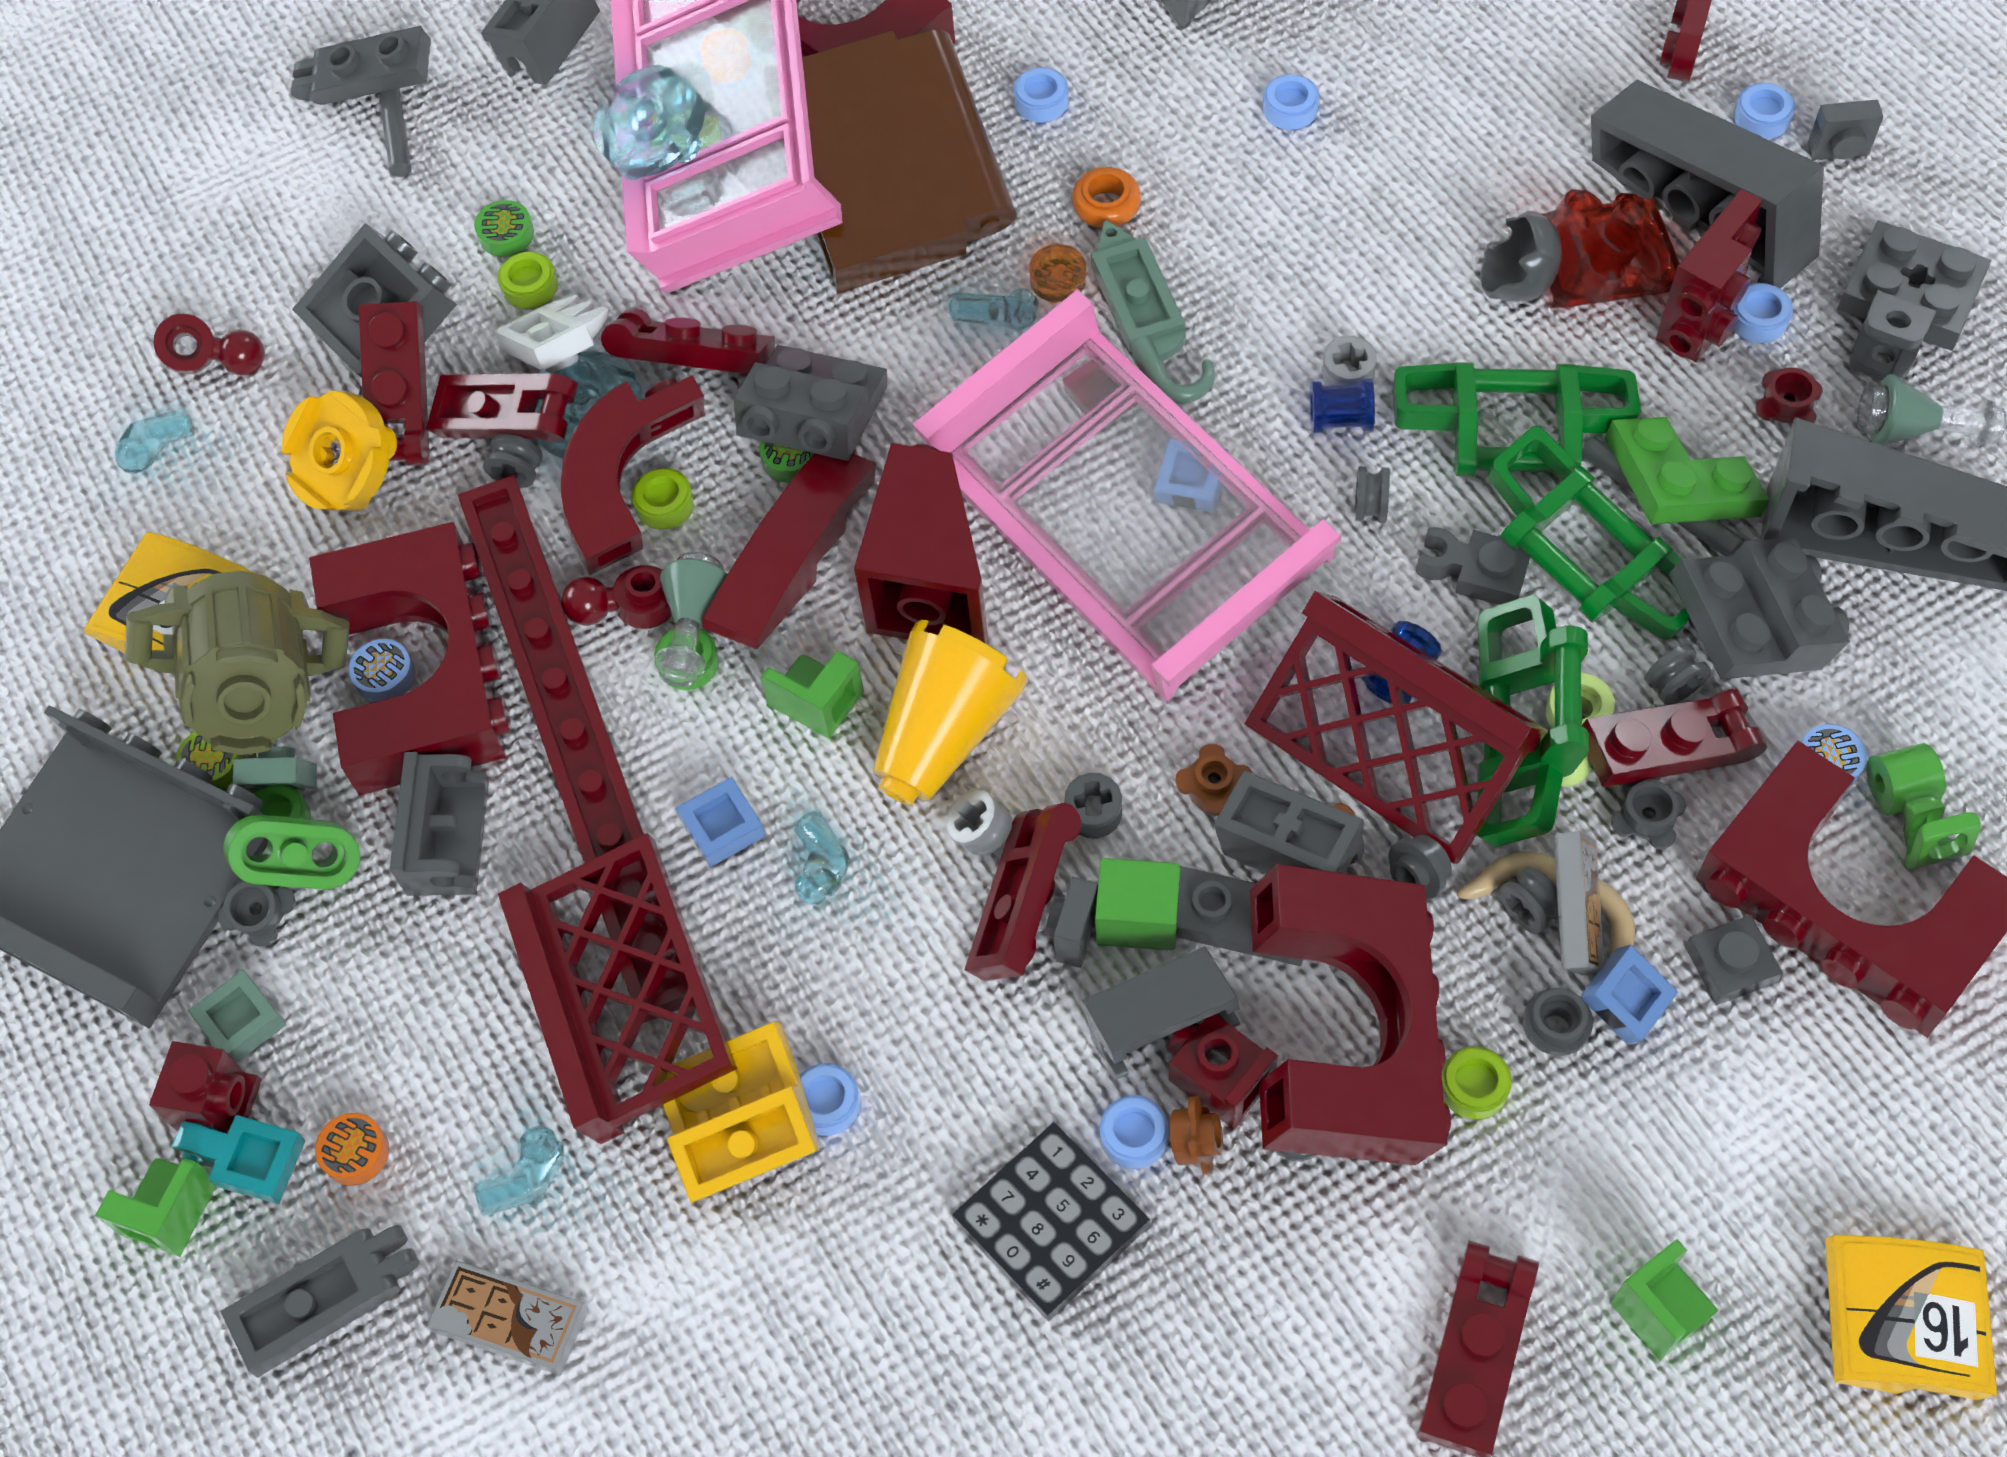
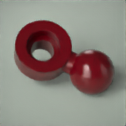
(237, 351)
(589, 600)

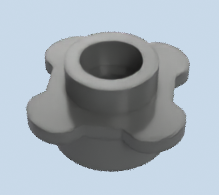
(1654, 797)
(261, 928)

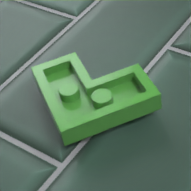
(1677, 487)

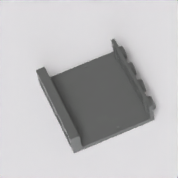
(116, 866)

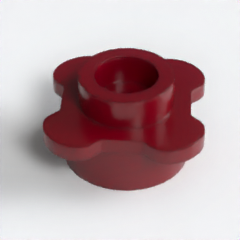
(1793, 385)

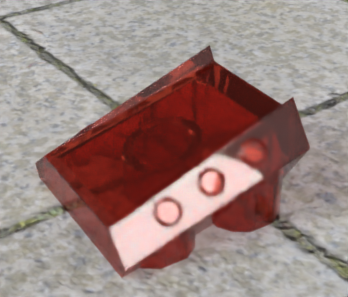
(1610, 249)

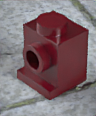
(203, 1088)
(1222, 1088)

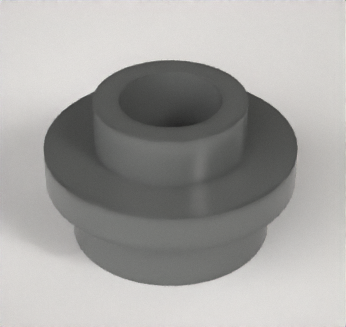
(1420, 862)
(1563, 1004)

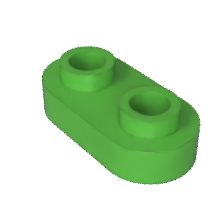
(289, 852)

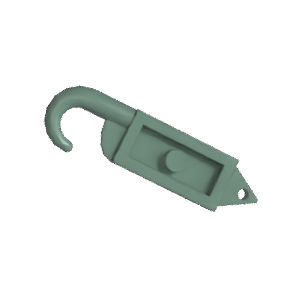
(1145, 310)

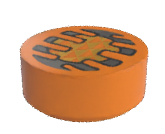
(352, 1149)

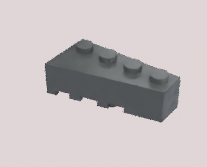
(1702, 163)
(1886, 509)

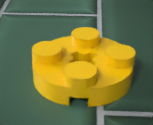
(363, 456)

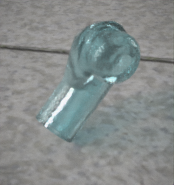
(1004, 311)
(147, 437)
(826, 862)
(531, 1177)

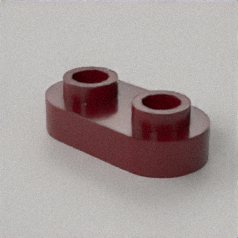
(1682, 47)

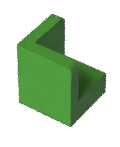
(815, 692)
(1137, 904)
(163, 1207)
(1663, 1302)

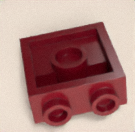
(1711, 281)

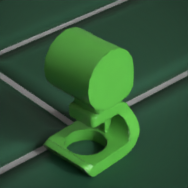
(1913, 784)

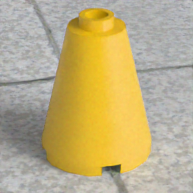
(940, 710)

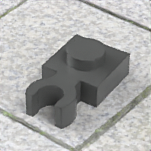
(1484, 567)

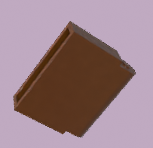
(901, 156)

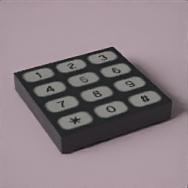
(1051, 1221)

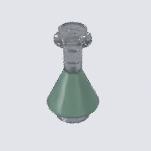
(1900, 411)
(689, 590)

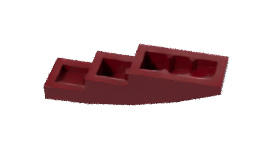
(785, 549)

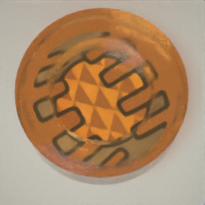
(1057, 272)

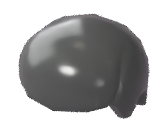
(1524, 262)

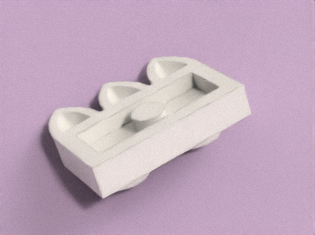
(553, 333)

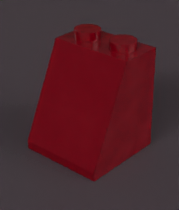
(919, 550)

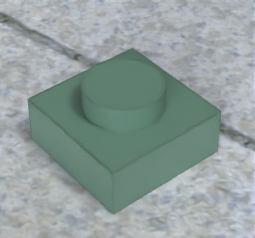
(275, 768)
(237, 1016)

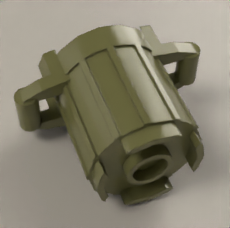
(238, 656)

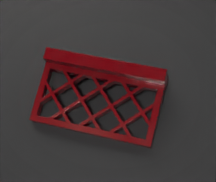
(1421, 677)
(571, 1020)

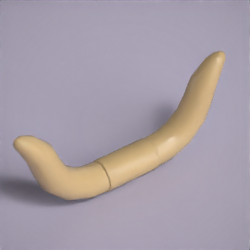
(1507, 867)

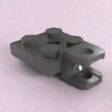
(1902, 315)

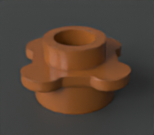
(1195, 779)
(1196, 1135)

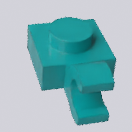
(248, 1160)

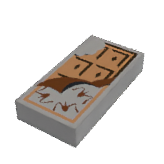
(1578, 903)
(508, 1317)

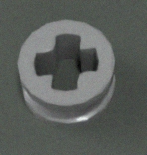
(1351, 348)
(993, 830)

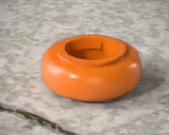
(1106, 181)

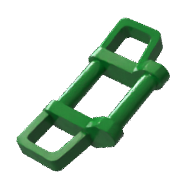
(1462, 416)
(1578, 488)
(1566, 744)

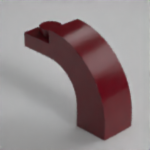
(598, 455)

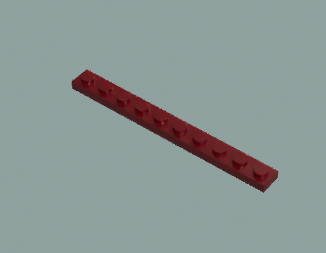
(565, 710)

